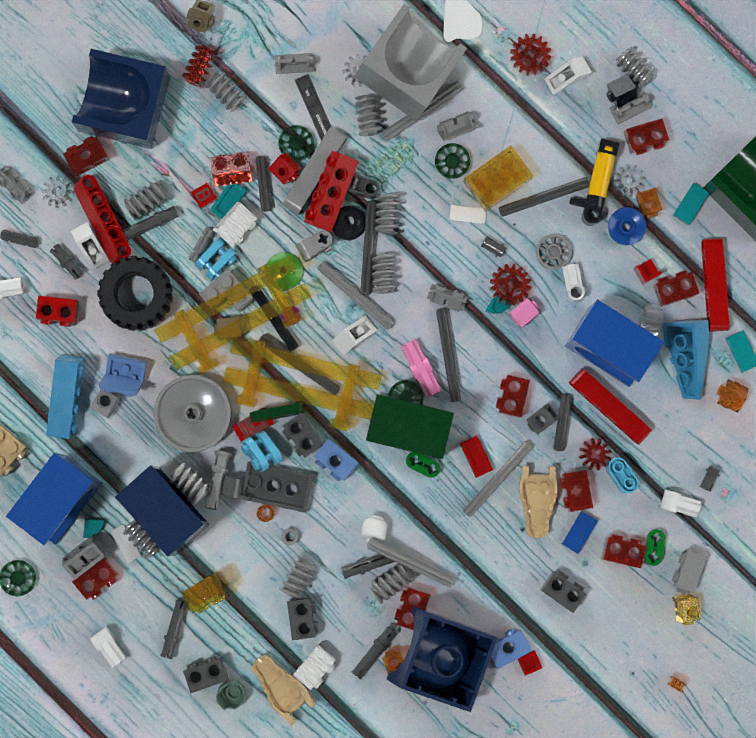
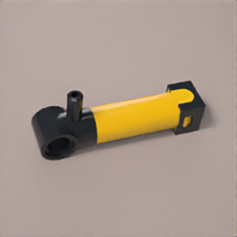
(599, 182)

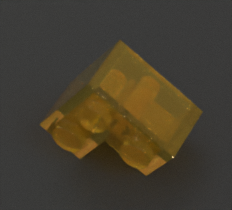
(204, 592)

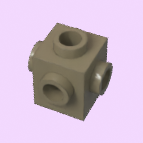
(201, 16)

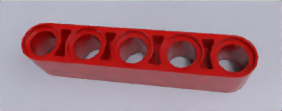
(108, 229)
(715, 284)
(610, 406)

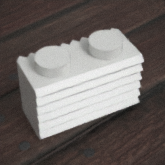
(235, 224)
(314, 667)

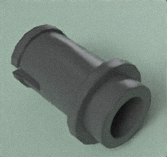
(494, 247)
(710, 478)

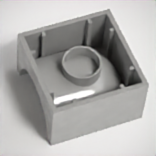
(408, 65)

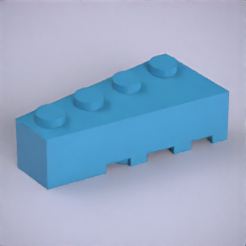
(64, 396)

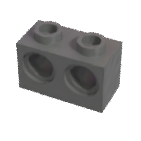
(306, 433)
(561, 595)
(297, 619)
(207, 679)

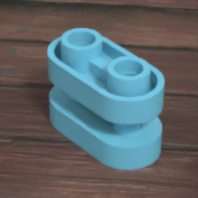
(228, 258)
(258, 460)
(622, 475)

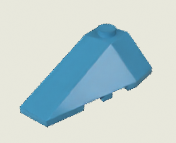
(688, 347)

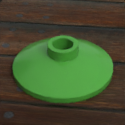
(292, 279)

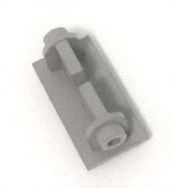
(294, 63)
(632, 108)
(464, 124)
(17, 190)
(441, 293)

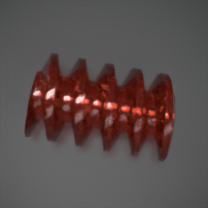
(198, 65)

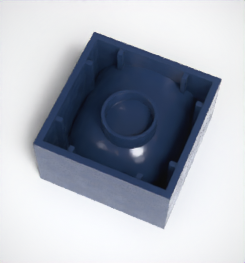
(122, 99)
(162, 510)
(444, 660)

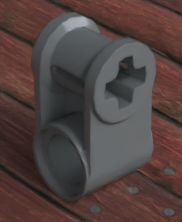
(360, 185)

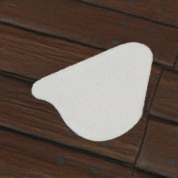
(461, 21)

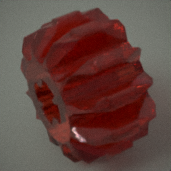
(602, 454)

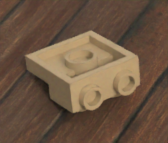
(10, 451)

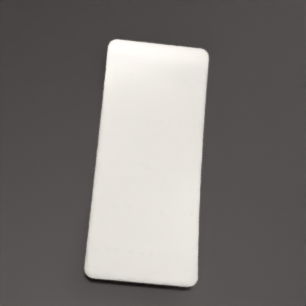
(467, 214)
(126, 546)

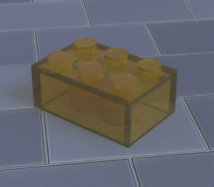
(498, 178)

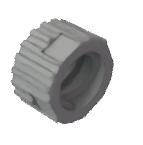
(289, 542)

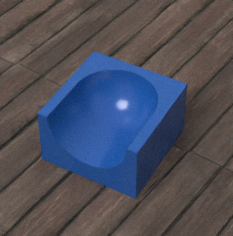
(614, 343)
(54, 499)

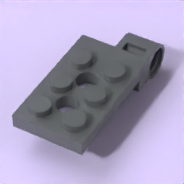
(255, 489)

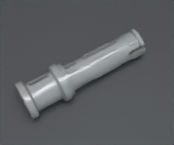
(219, 471)

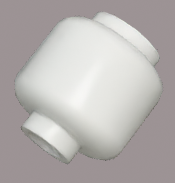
(374, 528)

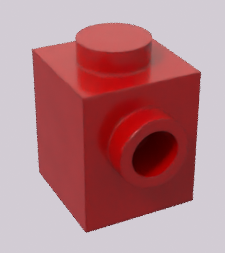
(285, 169)

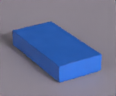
(579, 532)

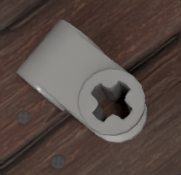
(311, 247)

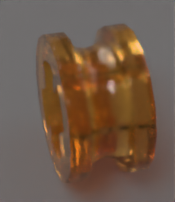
(259, 514)
(677, 684)

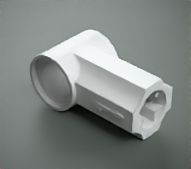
(573, 282)
(11, 287)
(676, 503)
(105, 642)

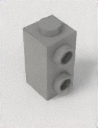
(689, 571)

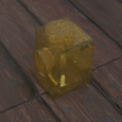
(687, 609)

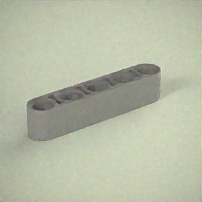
(309, 178)

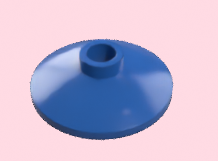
(633, 219)

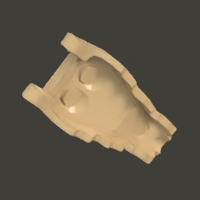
(538, 496)
(282, 689)

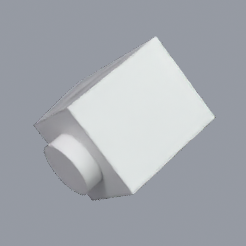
(568, 75)
(89, 245)
(354, 335)

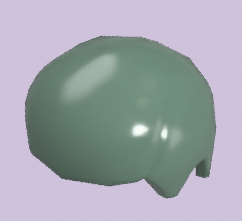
(231, 695)

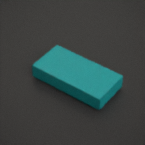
(230, 195)
(690, 204)
(742, 351)

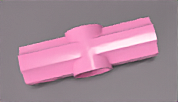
(421, 368)

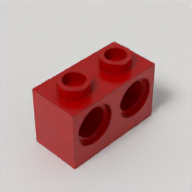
(58, 306)

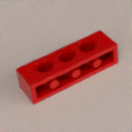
(339, 186)

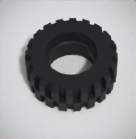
(117, 275)

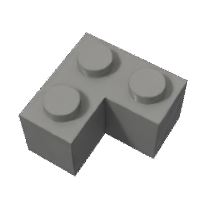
(221, 284)

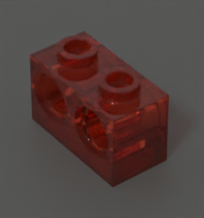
(644, 132)
(227, 169)
(677, 292)
(517, 397)
(622, 556)
(93, 575)
(407, 606)

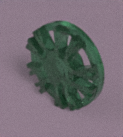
(296, 142)
(452, 161)
(407, 395)
(17, 578)

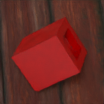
(646, 271)

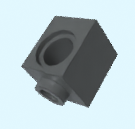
(549, 415)

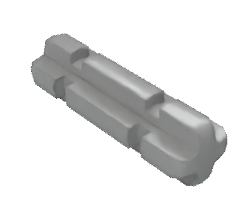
(201, 244)

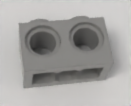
(83, 557)

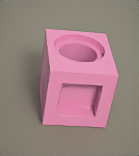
(524, 312)

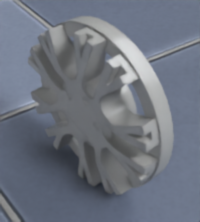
(553, 251)

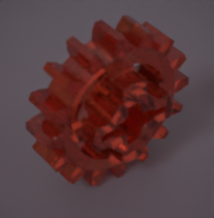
(523, 57)
(503, 284)

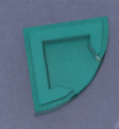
(495, 307)
(92, 527)

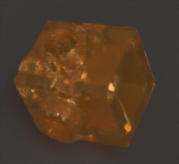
(732, 395)

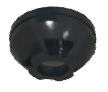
(355, 230)

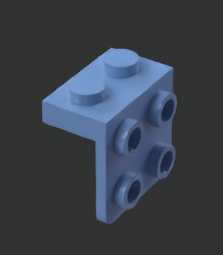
(123, 375)

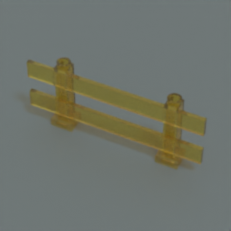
(200, 348)
(252, 381)

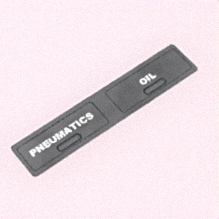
(313, 105)

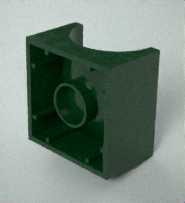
(736, 188)
(409, 426)

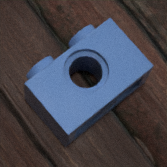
(329, 450)
(520, 648)

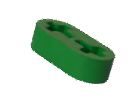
(425, 460)
(658, 549)

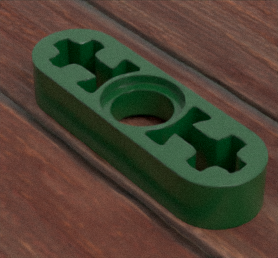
(276, 412)

